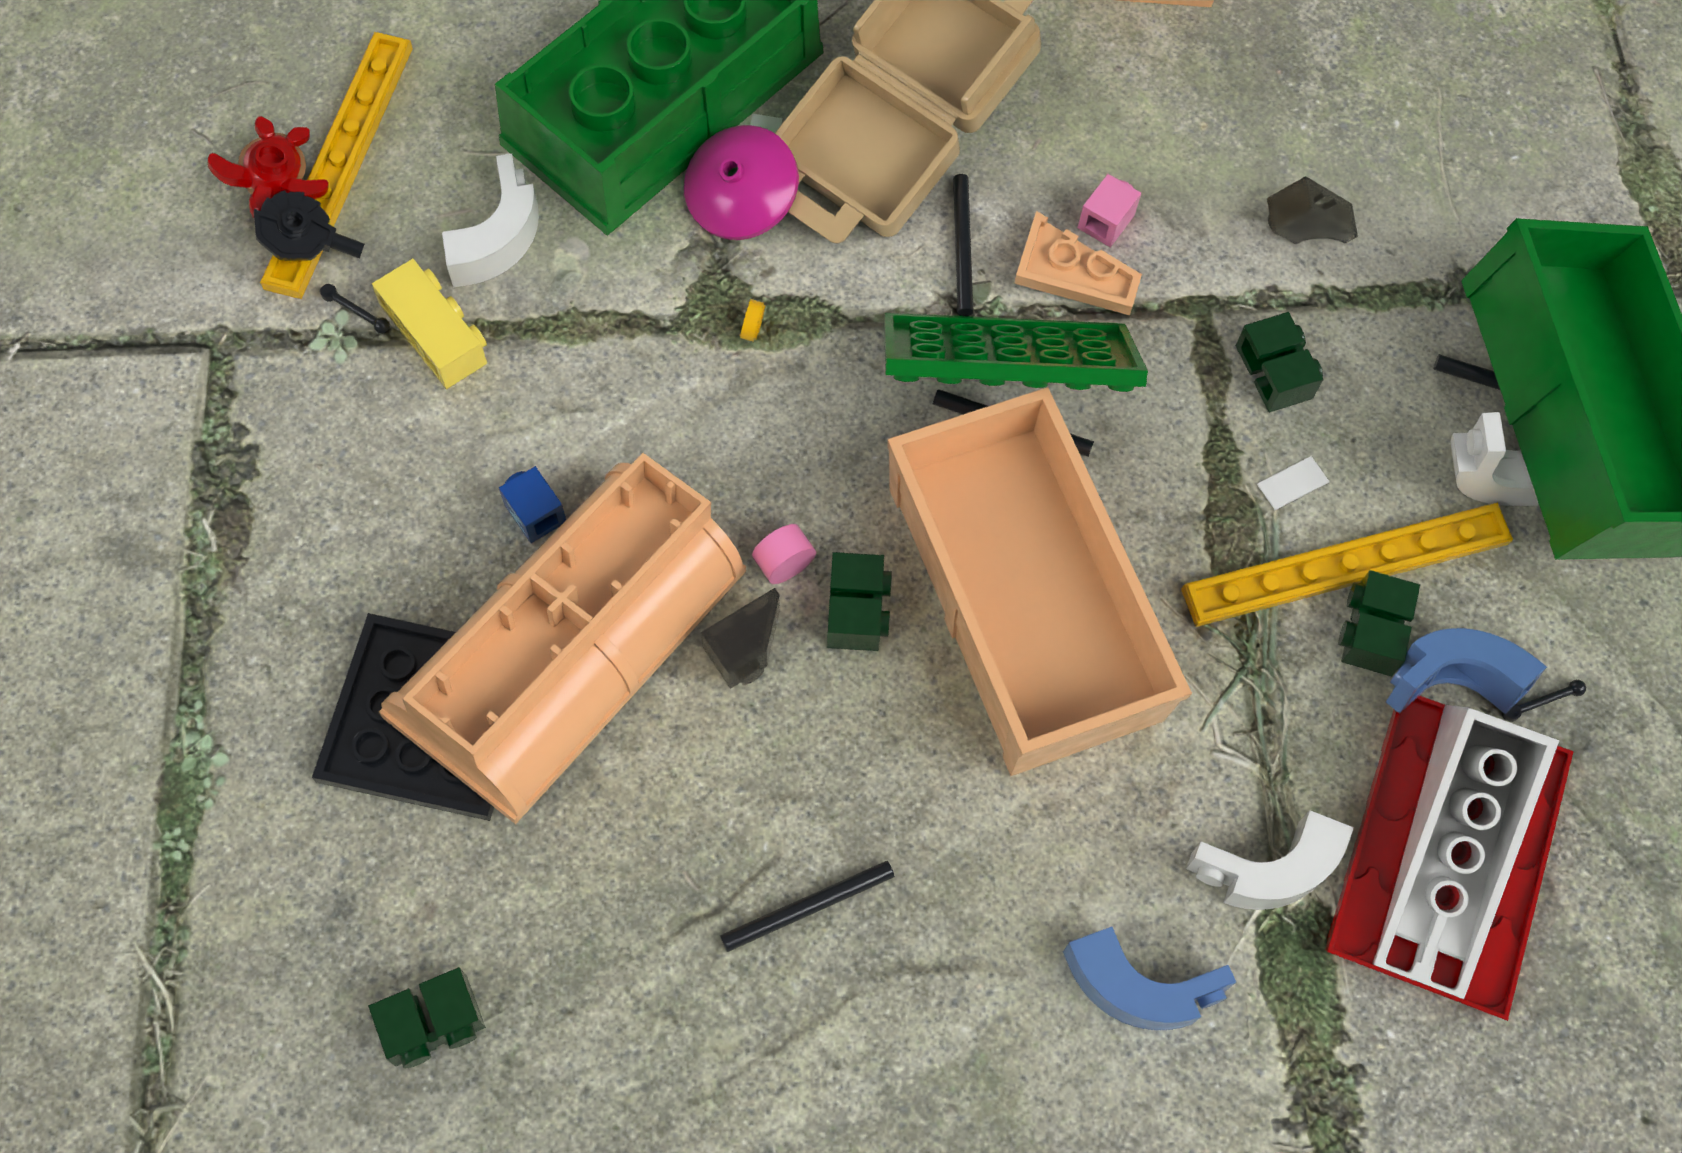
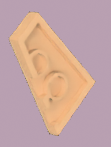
(1067, 268)

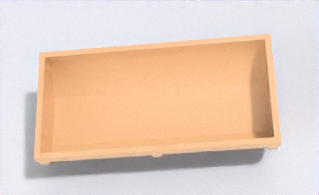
(569, 637)

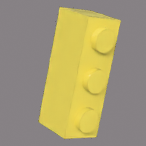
(431, 322)

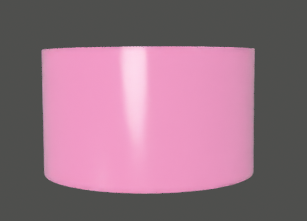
(784, 553)

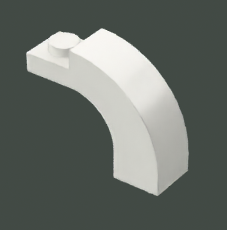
(501, 240)
(1487, 469)
(1313, 856)

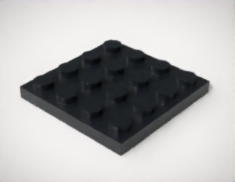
(367, 751)

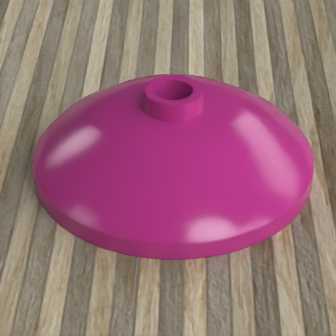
(754, 196)

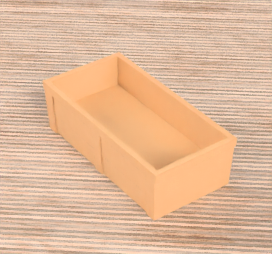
(1033, 580)

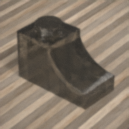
(1310, 212)

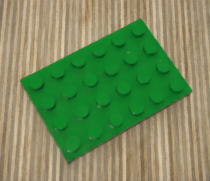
(1012, 351)

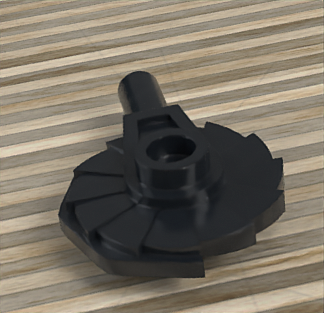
(298, 228)

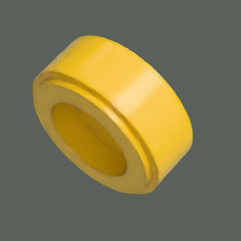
(753, 320)

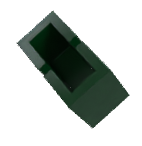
(1278, 351)
(856, 601)
(1377, 631)
(405, 1028)

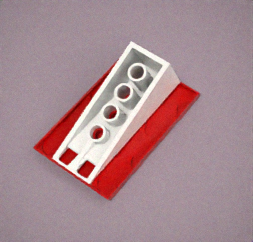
(1452, 853)

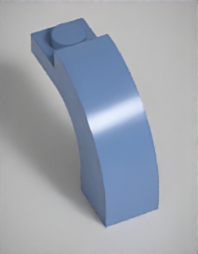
(1470, 659)
(1134, 999)

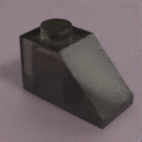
(743, 640)

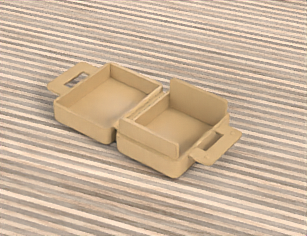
(881, 125)

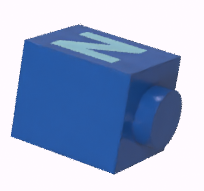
(532, 504)

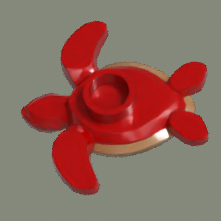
(269, 165)

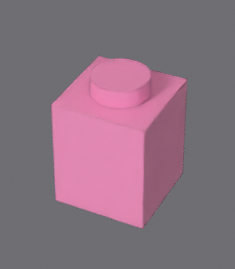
(1109, 210)

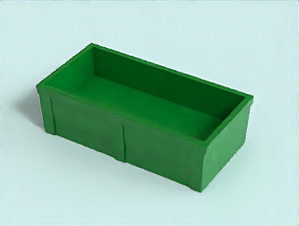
(640, 87)
(1589, 380)

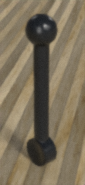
(330, 294)
(1575, 688)

